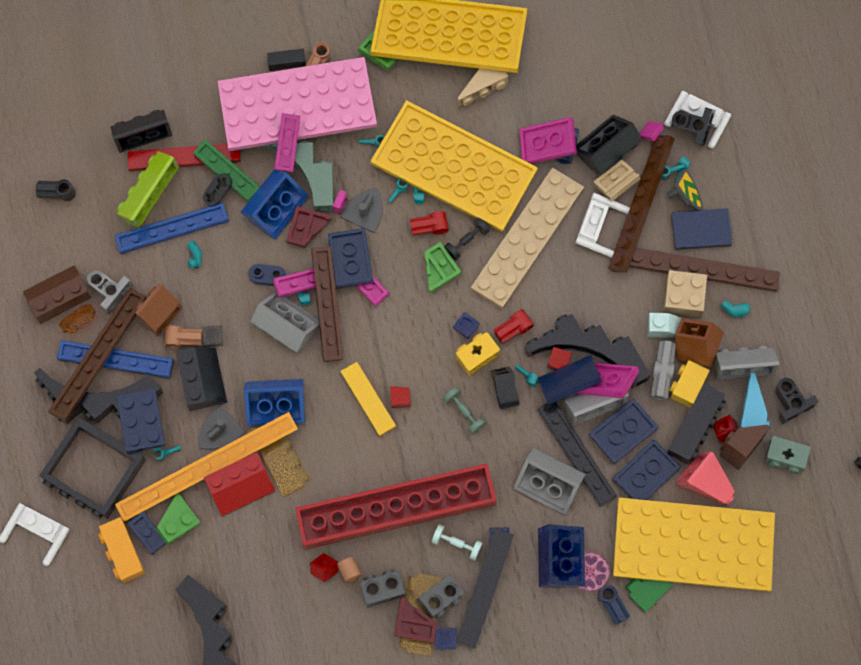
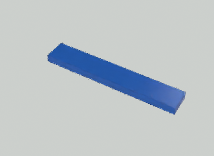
(171, 228)
(120, 360)

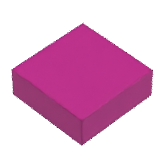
(651, 131)
(340, 202)

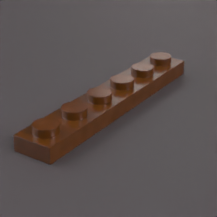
(327, 304)

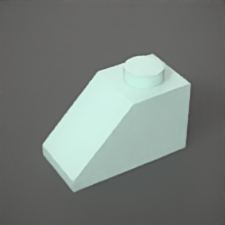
(662, 325)

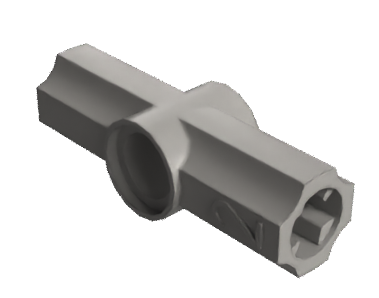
(663, 370)

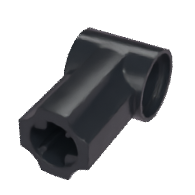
(54, 189)

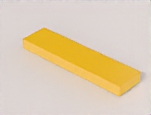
(368, 399)

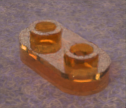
(74, 320)

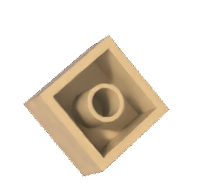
(685, 293)

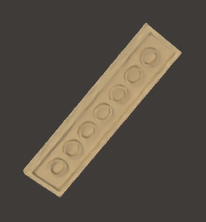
(527, 238)

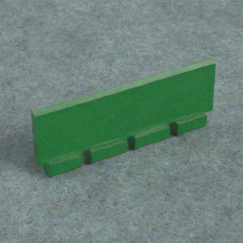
(646, 592)

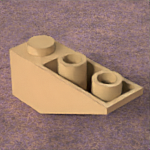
(482, 84)

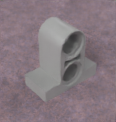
(105, 286)

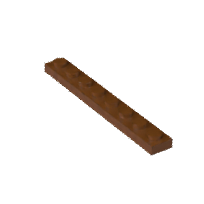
(641, 203)
(714, 270)
(96, 356)

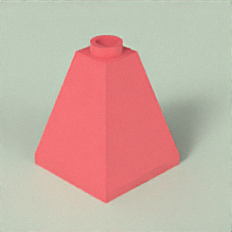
(707, 479)

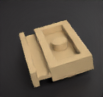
(616, 180)

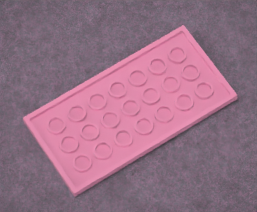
(326, 96)

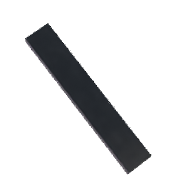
(577, 453)
(485, 588)

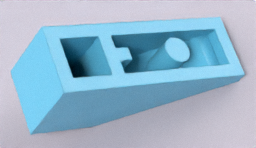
(754, 409)

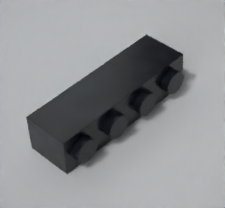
(696, 423)

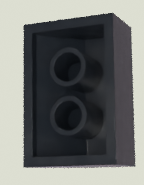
(141, 130)
(608, 144)
(201, 377)

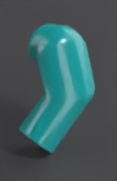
(196, 259)
(737, 310)

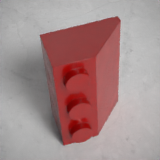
(239, 484)

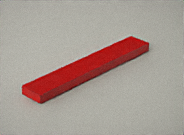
(183, 155)

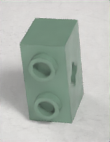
(797, 455)

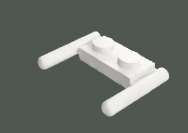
(696, 106)
(594, 220)
(38, 525)

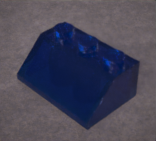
(561, 556)

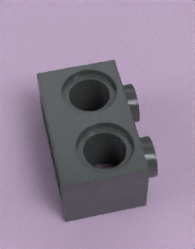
(437, 593)
(384, 594)

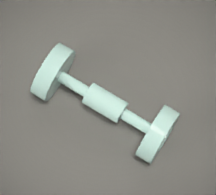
(457, 542)

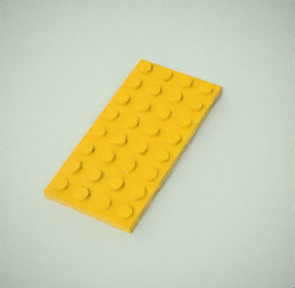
(450, 33)
(454, 166)
(694, 544)

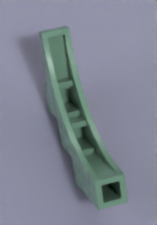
(317, 175)

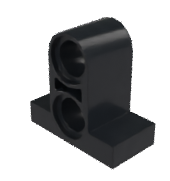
(691, 121)
(505, 387)
(793, 395)

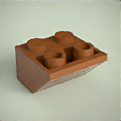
(158, 309)
(697, 341)

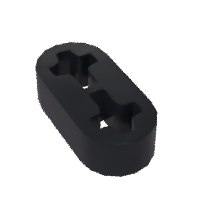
(214, 187)

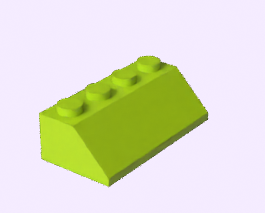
(148, 189)

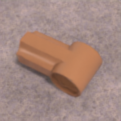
(316, 59)
(177, 336)
(349, 570)

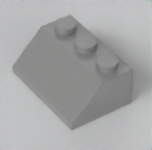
(285, 321)
(744, 361)
(585, 407)
(549, 481)

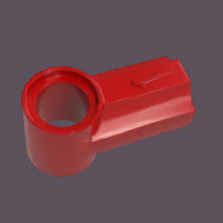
(434, 223)
(517, 324)

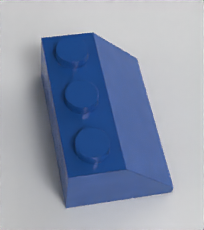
(274, 203)
(273, 399)

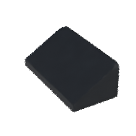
(286, 59)

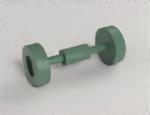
(452, 395)

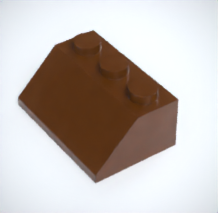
(57, 294)
(742, 443)

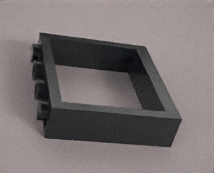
(82, 501)

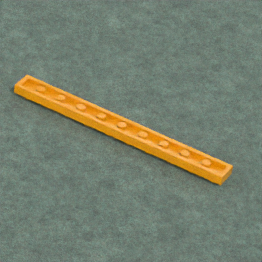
(211, 463)

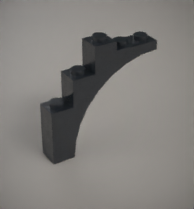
(594, 342)
(95, 404)
(207, 610)

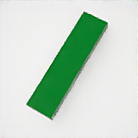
(221, 165)

